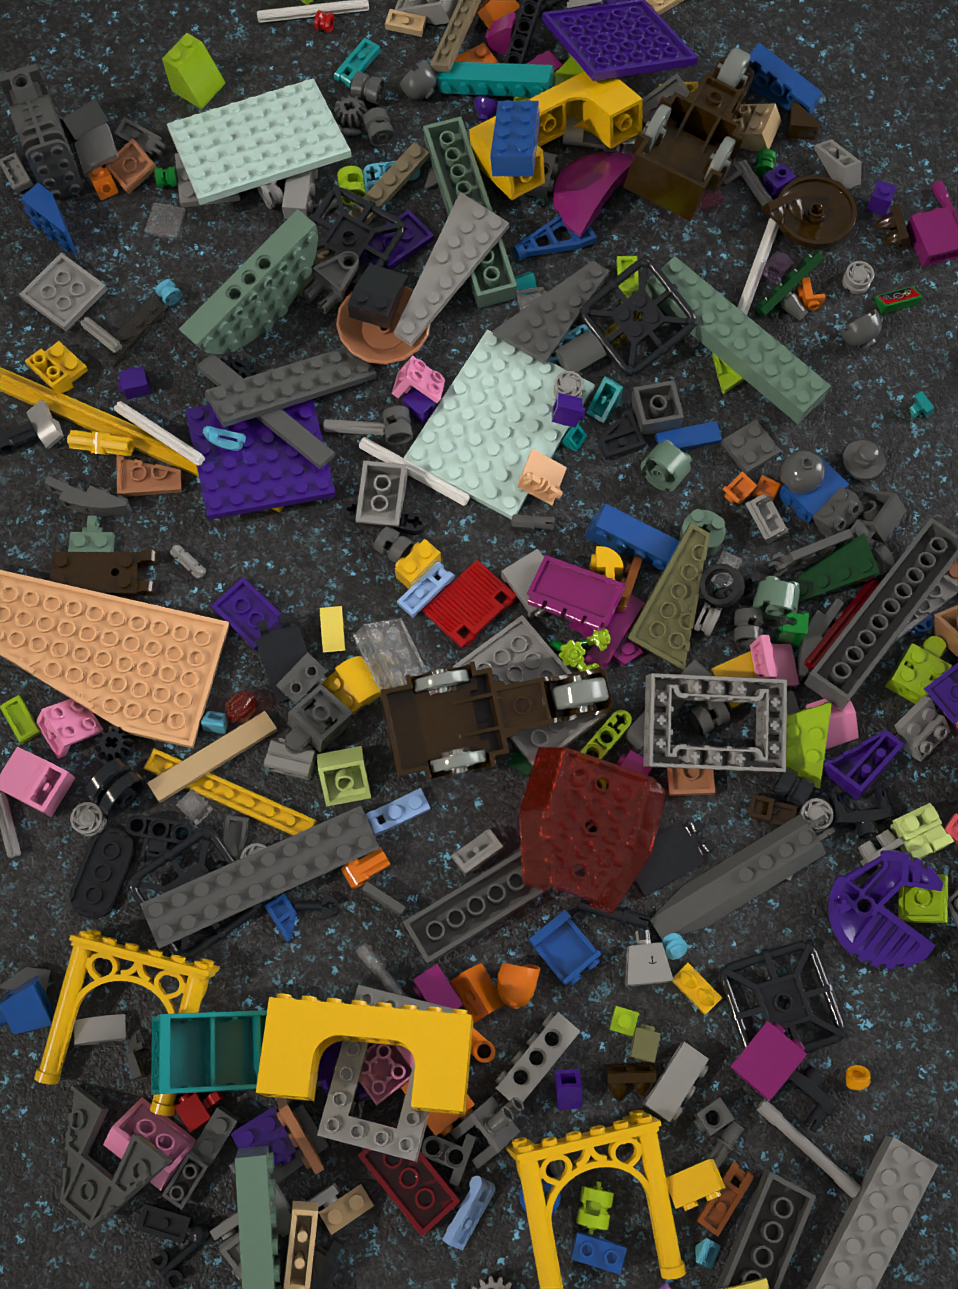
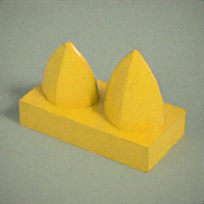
(696, 989)

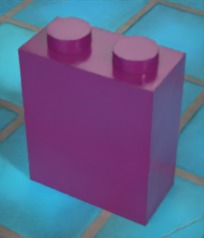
(934, 236)
(769, 1060)

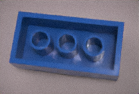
(515, 138)

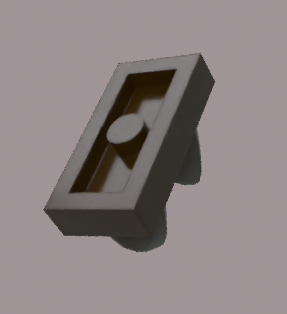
(792, 202)
(893, 220)
(620, 1076)

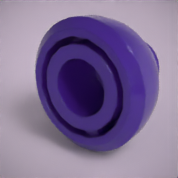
(485, 107)

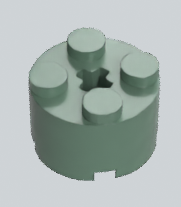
(666, 466)
(709, 522)
(776, 598)

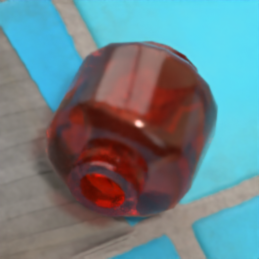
(240, 707)

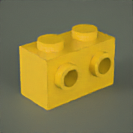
(417, 563)
(694, 1184)

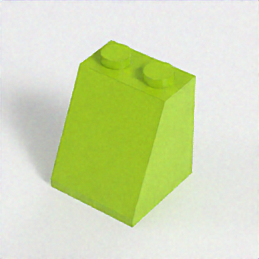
(192, 71)

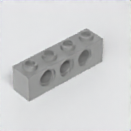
(566, 1034)

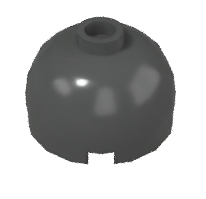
(420, 82)
(863, 330)
(802, 472)

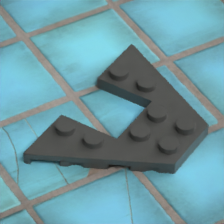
(87, 1186)

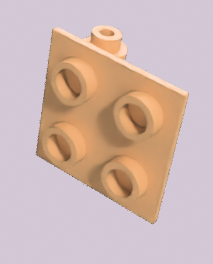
(542, 477)

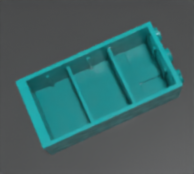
(206, 1051)

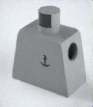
(646, 962)

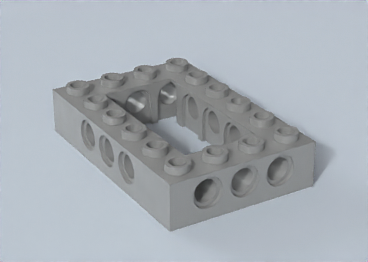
(771, 721)
(337, 1124)

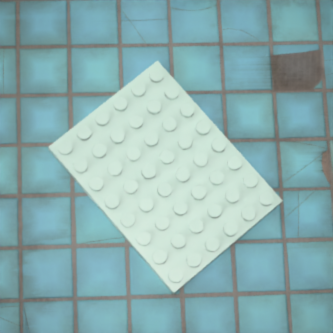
(258, 141)
(491, 423)

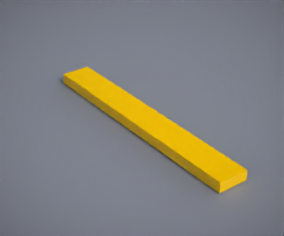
(237, 797)

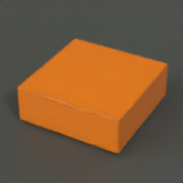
(768, 487)

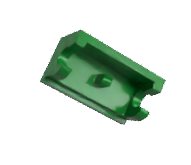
(794, 633)

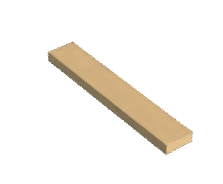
(212, 757)

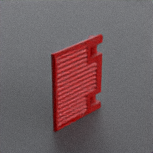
(469, 603)

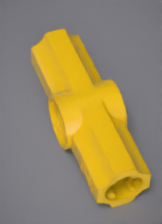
(100, 443)

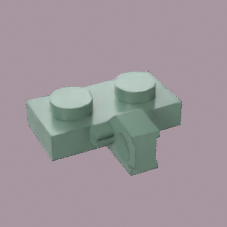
(92, 538)

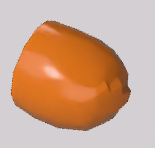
(517, 984)

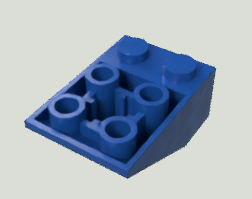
(46, 215)

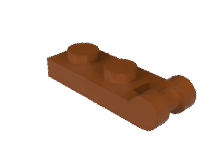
(631, 572)
(719, 1210)

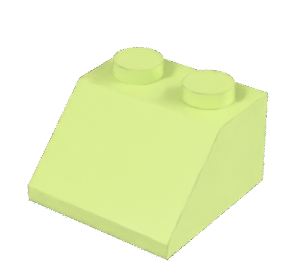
(343, 776)

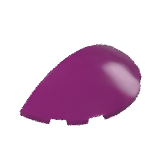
(587, 185)

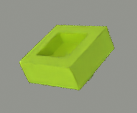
(624, 1021)

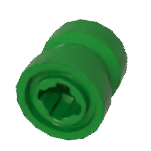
(765, 162)
(166, 177)

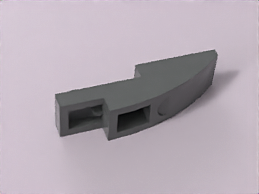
(91, 502)
(817, 630)
(201, 1157)

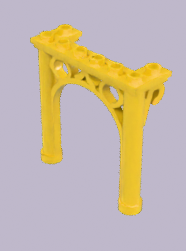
(83, 958)
(637, 1129)

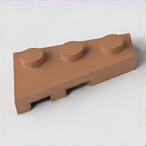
(140, 478)
(298, 1137)

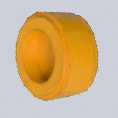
(857, 1077)

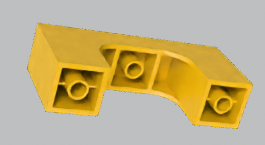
(605, 109)
(304, 1028)

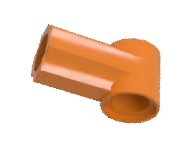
(359, 871)
(478, 1041)

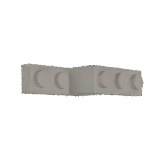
(325, 1198)

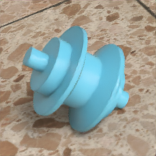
(674, 946)

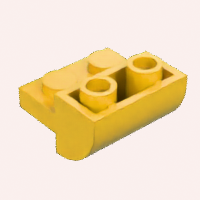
(57, 367)
(606, 563)

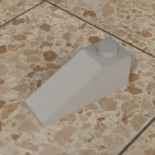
(839, 163)

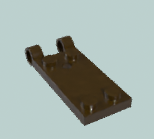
(95, 569)

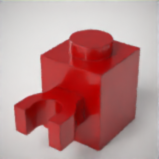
(196, 1110)

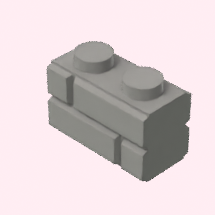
(282, 761)

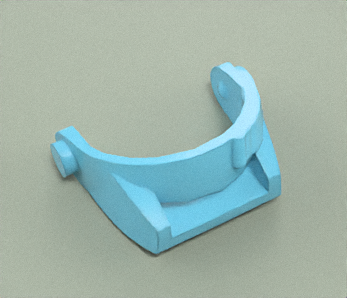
(213, 435)

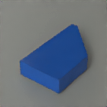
(283, 915)

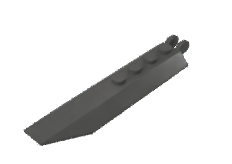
(742, 877)

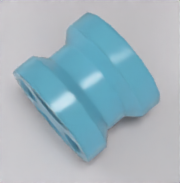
(168, 292)

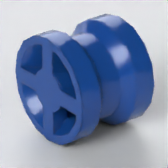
(926, 624)

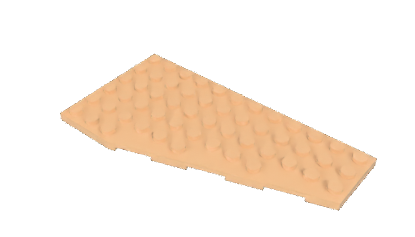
(114, 654)

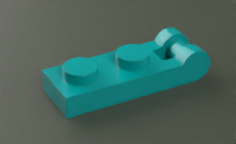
(357, 61)

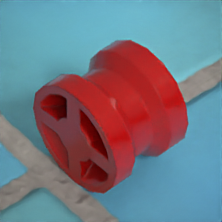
(324, 21)

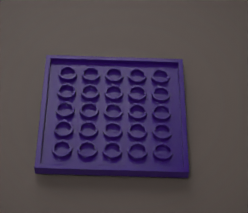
(619, 39)
(261, 473)

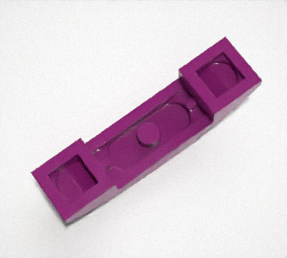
(617, 628)

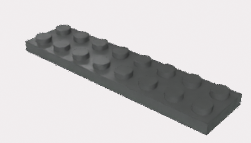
(288, 386)

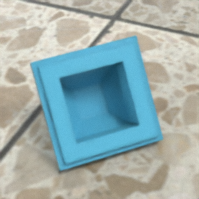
(706, 1252)

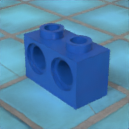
(597, 1252)

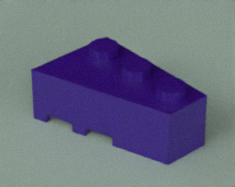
(864, 764)

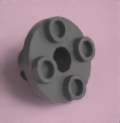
(863, 460)

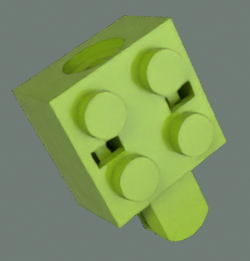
(921, 669)

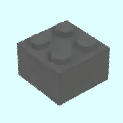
(657, 407)

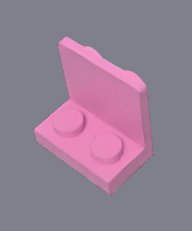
(421, 377)
(774, 661)
(67, 724)

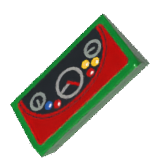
(898, 300)

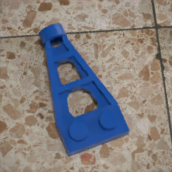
(556, 246)

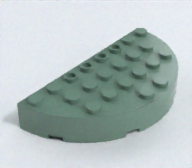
(257, 290)

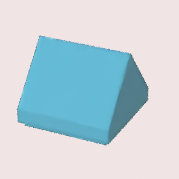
(214, 722)

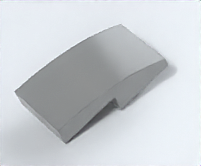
(44, 425)
(99, 1029)

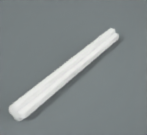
(310, 10)
(758, 266)
(159, 433)
(415, 471)

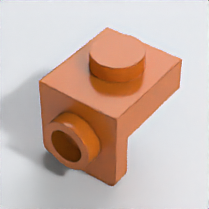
(103, 183)
(806, 296)
(740, 489)

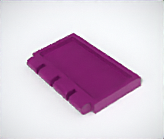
(575, 591)

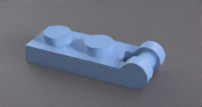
(425, 589)
(398, 812)
(469, 1212)

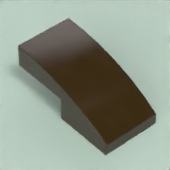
(771, 811)

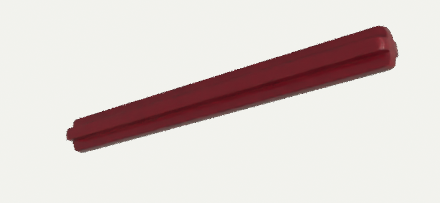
(841, 623)

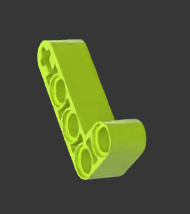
(602, 748)

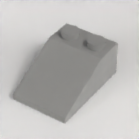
(435, 10)
(381, 493)

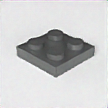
(750, 447)

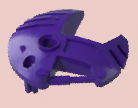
(876, 931)

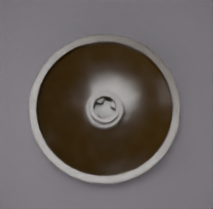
(827, 212)

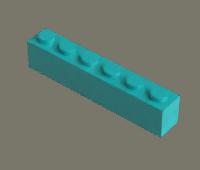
(496, 79)

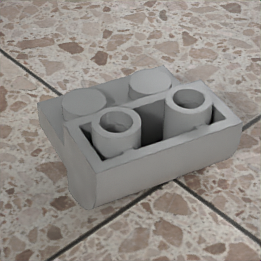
(921, 729)

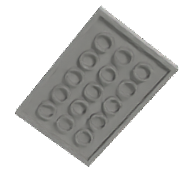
(519, 656)

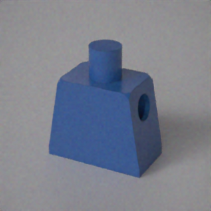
(26, 1007)

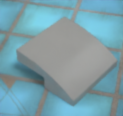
(96, 149)

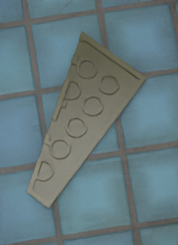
(671, 608)

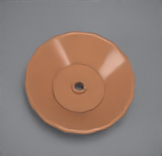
(372, 343)

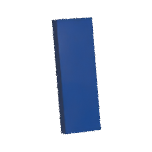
(692, 436)

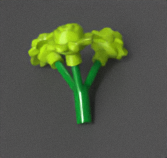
(573, 653)

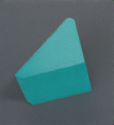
(605, 399)

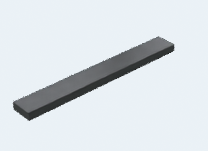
(277, 421)

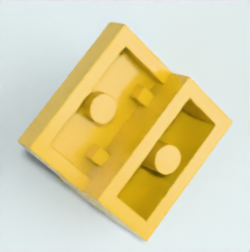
(353, 684)

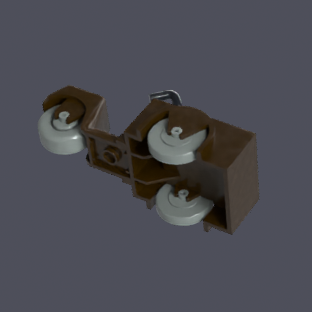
(692, 140)
(462, 715)

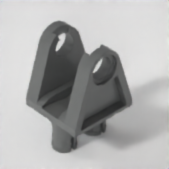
(332, 280)
(494, 1123)

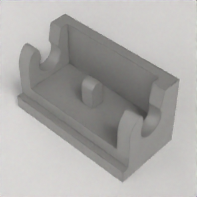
(767, 518)
(477, 852)

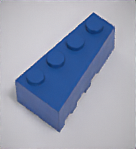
(780, 82)
(630, 536)

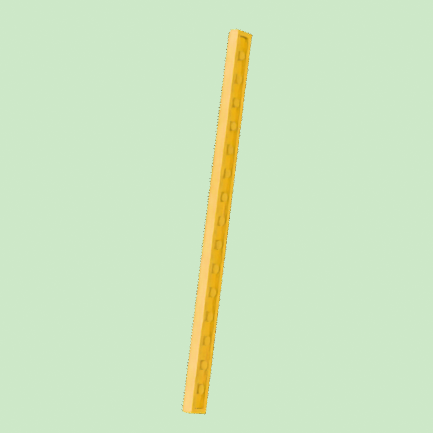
(93, 419)

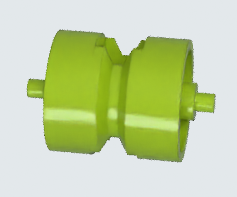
(352, 179)
(594, 1208)

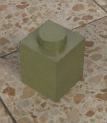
(644, 1044)

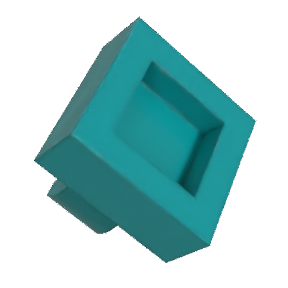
(922, 405)

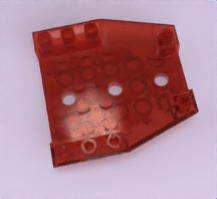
(553, 833)

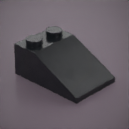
(377, 296)

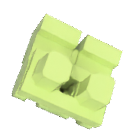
(921, 832)

